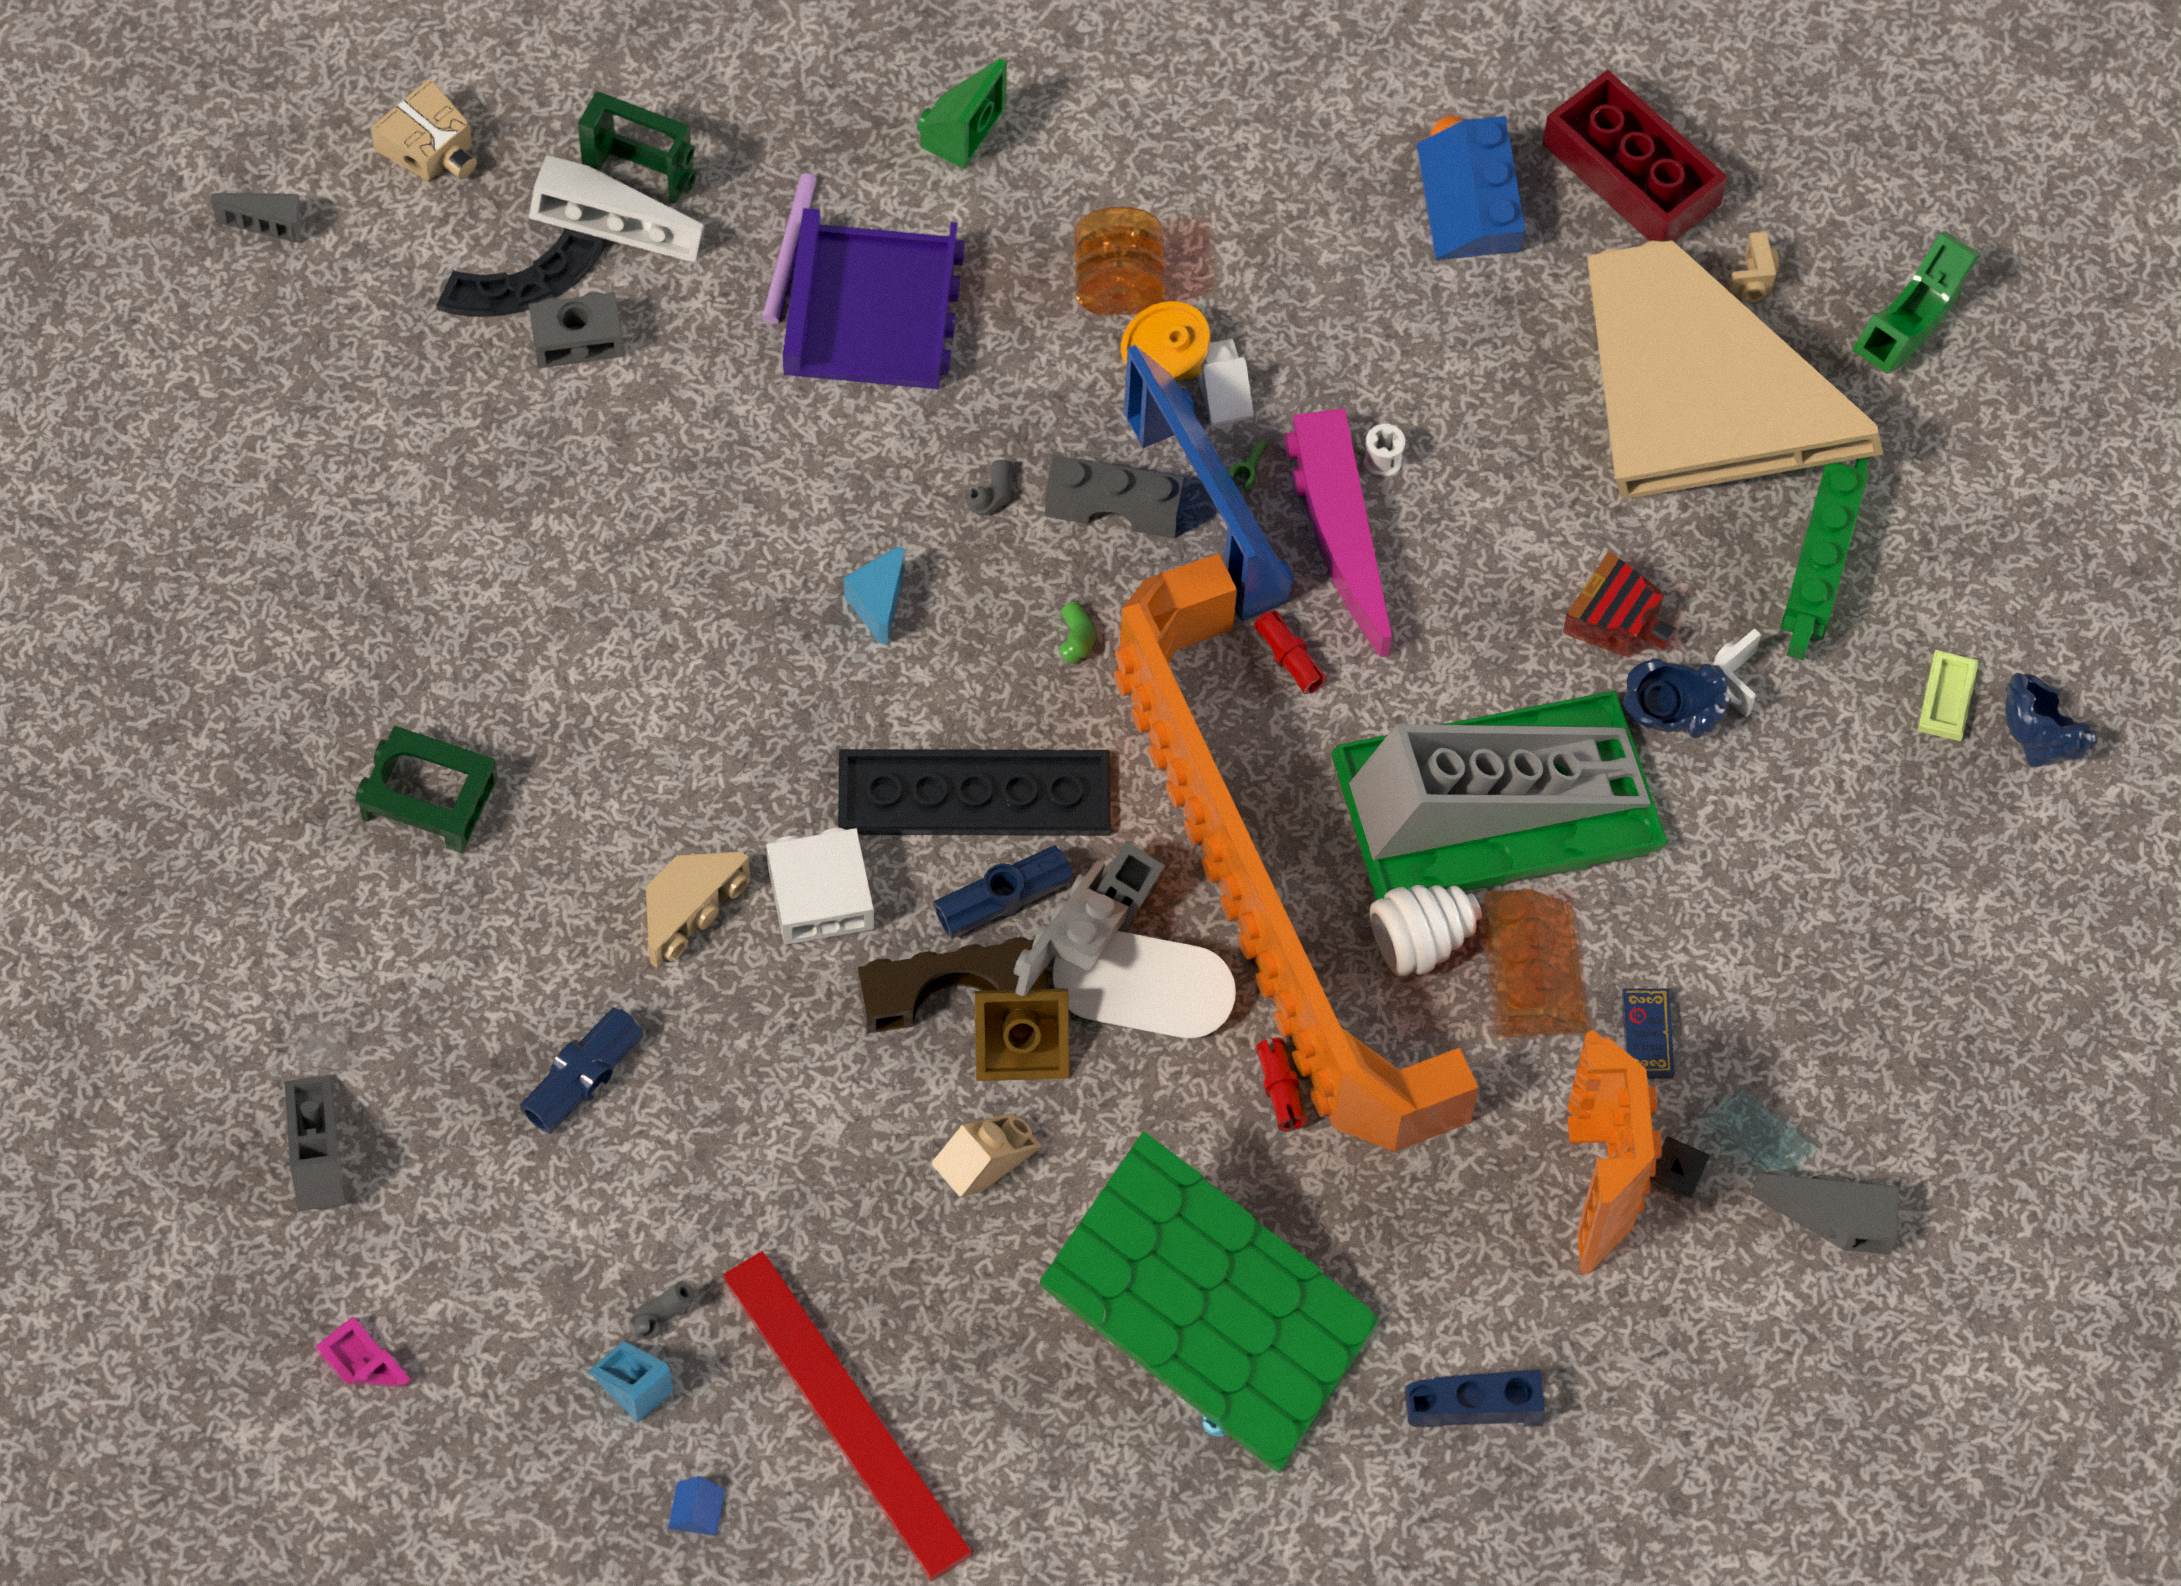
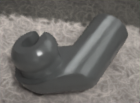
(997, 493)
(660, 1309)

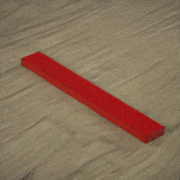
(847, 1416)

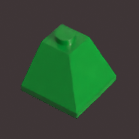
(965, 115)

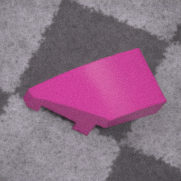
(359, 1358)

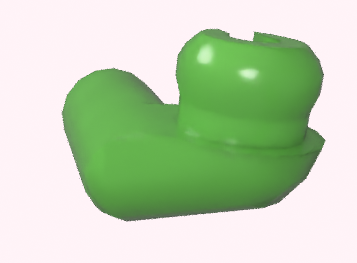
(1082, 633)

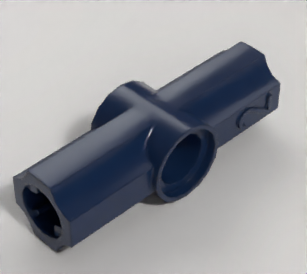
(979, 904)
(581, 1069)

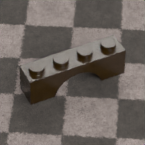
(896, 989)

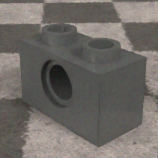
(596, 340)

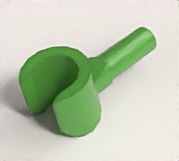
(1249, 466)

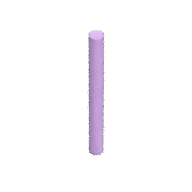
(788, 249)

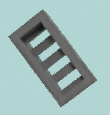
(260, 213)

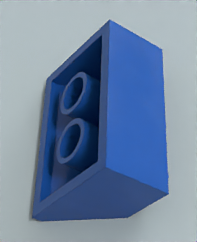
(1471, 190)

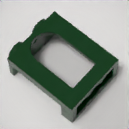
(599, 140)
(453, 825)

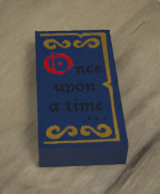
(1649, 1030)

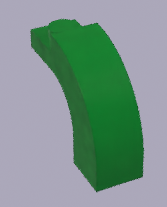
(1920, 307)

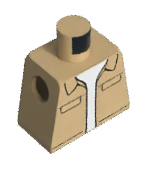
(426, 135)

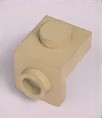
(1762, 267)

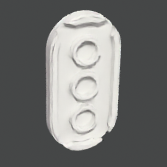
(1151, 986)

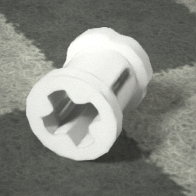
(1384, 449)

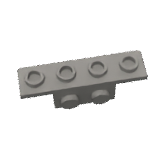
(1076, 932)

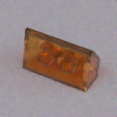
(1532, 964)

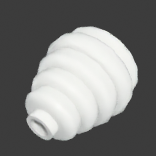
(1422, 926)

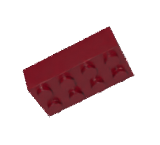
(1634, 159)

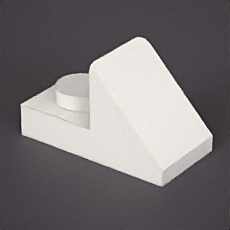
(1225, 384)

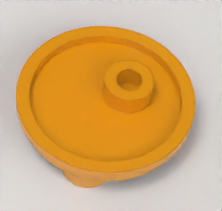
(1172, 336)

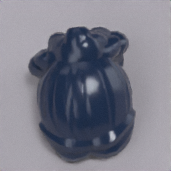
(1677, 696)
(2039, 727)

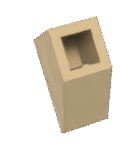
(985, 1153)

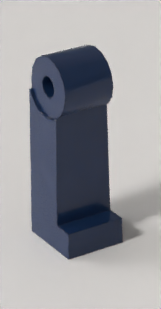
(1476, 1399)

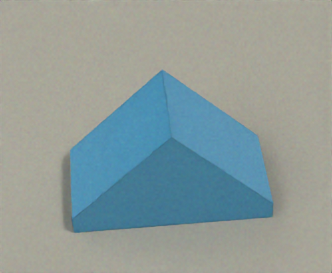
(875, 591)
(633, 1379)

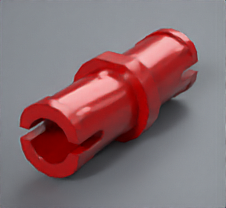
(1290, 652)
(1281, 1084)

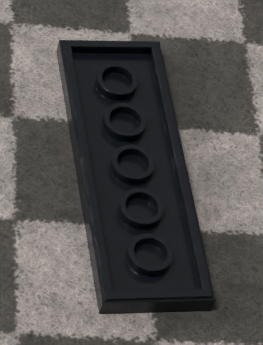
(974, 792)

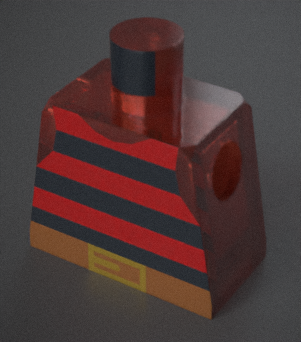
(1618, 610)

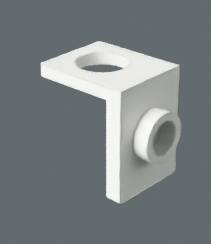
(1731, 658)

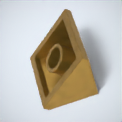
(1021, 1034)

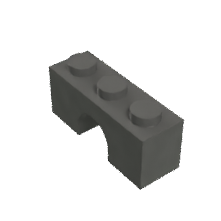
(1087, 487)

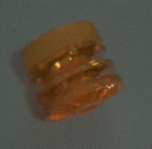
(1119, 261)

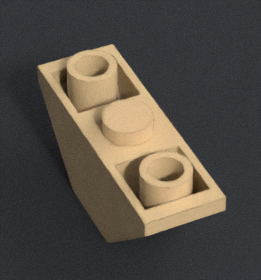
(689, 897)

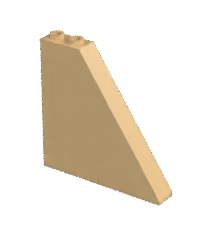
(1703, 383)

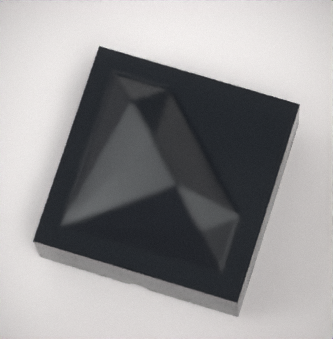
(1680, 1166)

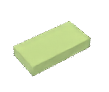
(1948, 695)

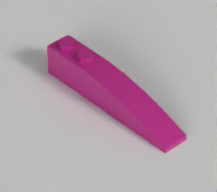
(1338, 516)

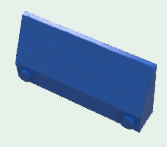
(1161, 410)

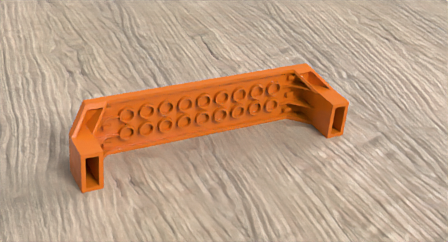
(1350, 1080)

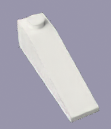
(600, 206)

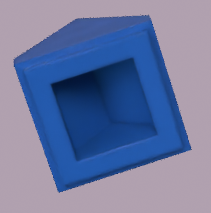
(696, 1506)

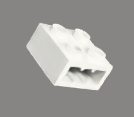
(820, 885)

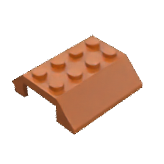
(1612, 1107)

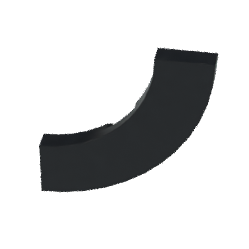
(510, 294)

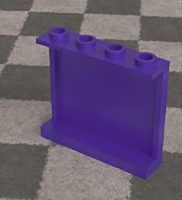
(872, 304)

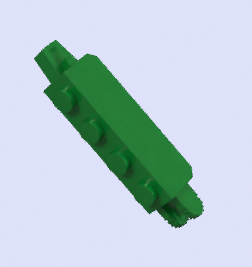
(1823, 554)

